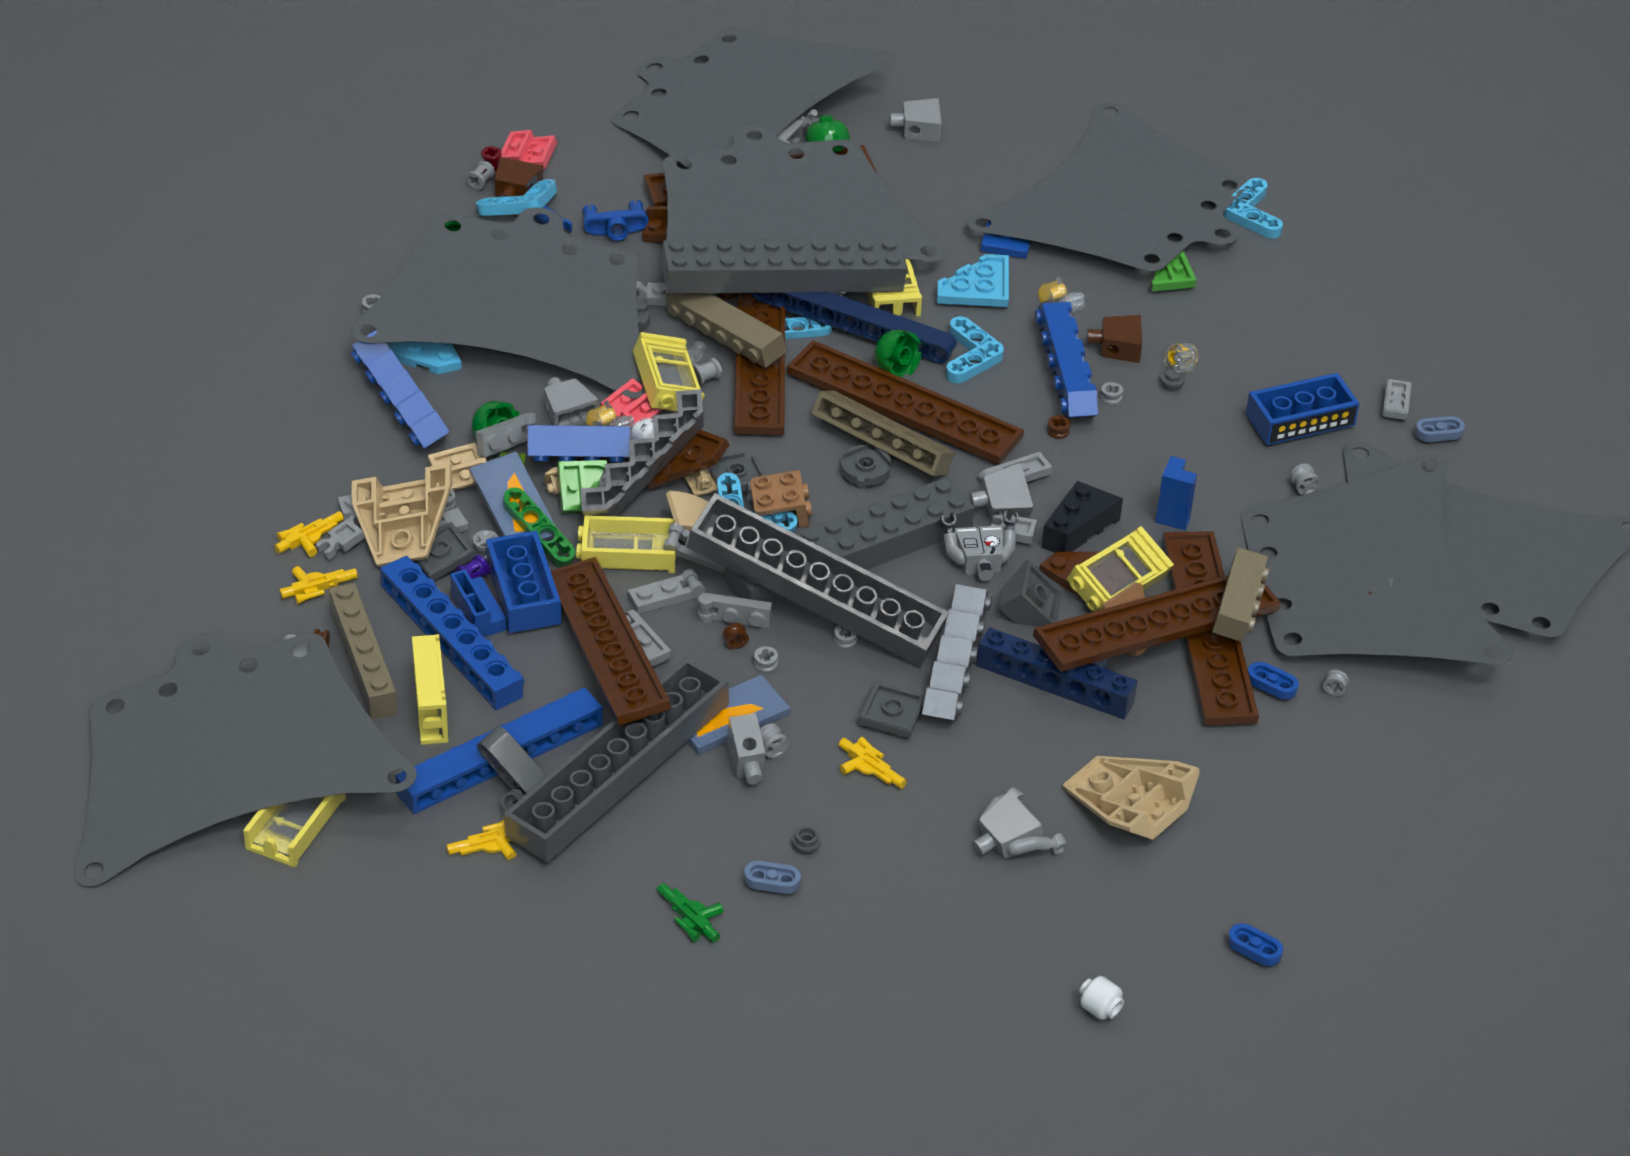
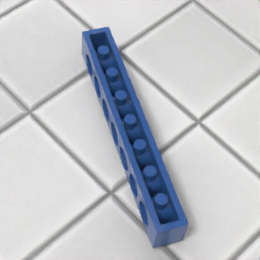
(458, 637)

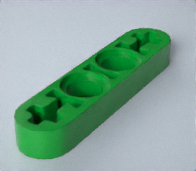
(542, 525)

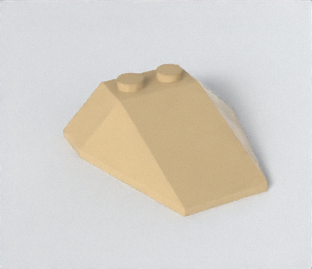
(402, 516)
(1135, 792)

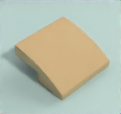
(461, 460)
(685, 508)

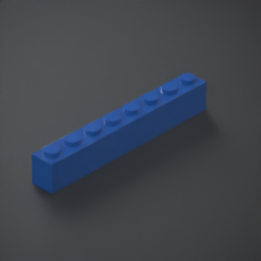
(535, 732)

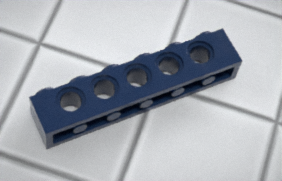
(1032, 666)

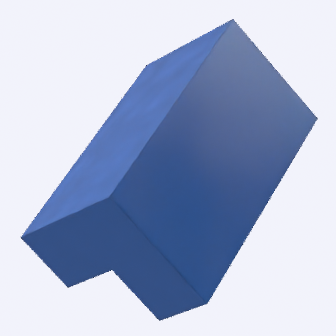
(1176, 495)
(477, 603)

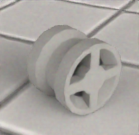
(1304, 479)
(479, 541)
(774, 742)

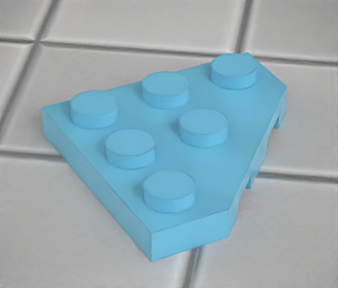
(978, 284)
(435, 356)

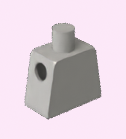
(919, 120)
(568, 402)
(1004, 491)
(749, 755)

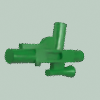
(693, 914)

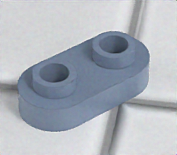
(1439, 429)
(772, 877)

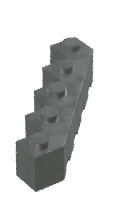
(647, 457)
(957, 652)

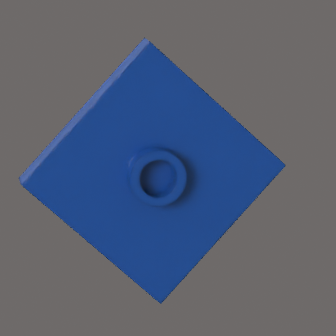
(1005, 245)

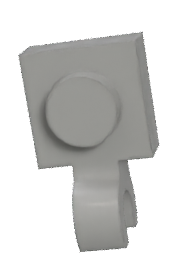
(653, 293)

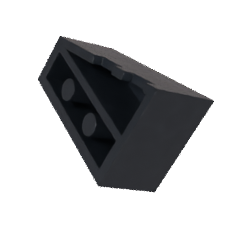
(1079, 516)

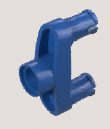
(602, 223)

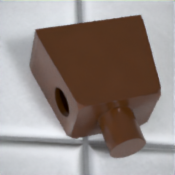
(516, 177)
(1119, 337)

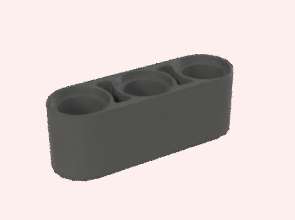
(510, 760)

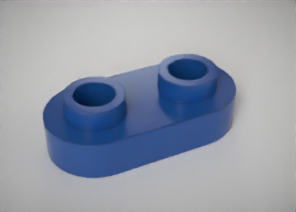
(1273, 680)
(1255, 944)

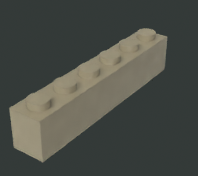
(728, 326)
(883, 433)
(363, 651)

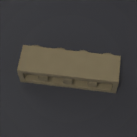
(1240, 595)

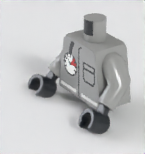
(980, 548)

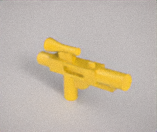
(307, 535)
(315, 583)
(866, 761)
(490, 842)

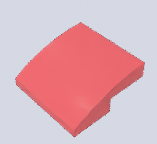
(527, 148)
(627, 406)

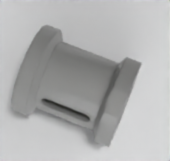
(478, 173)
(708, 371)

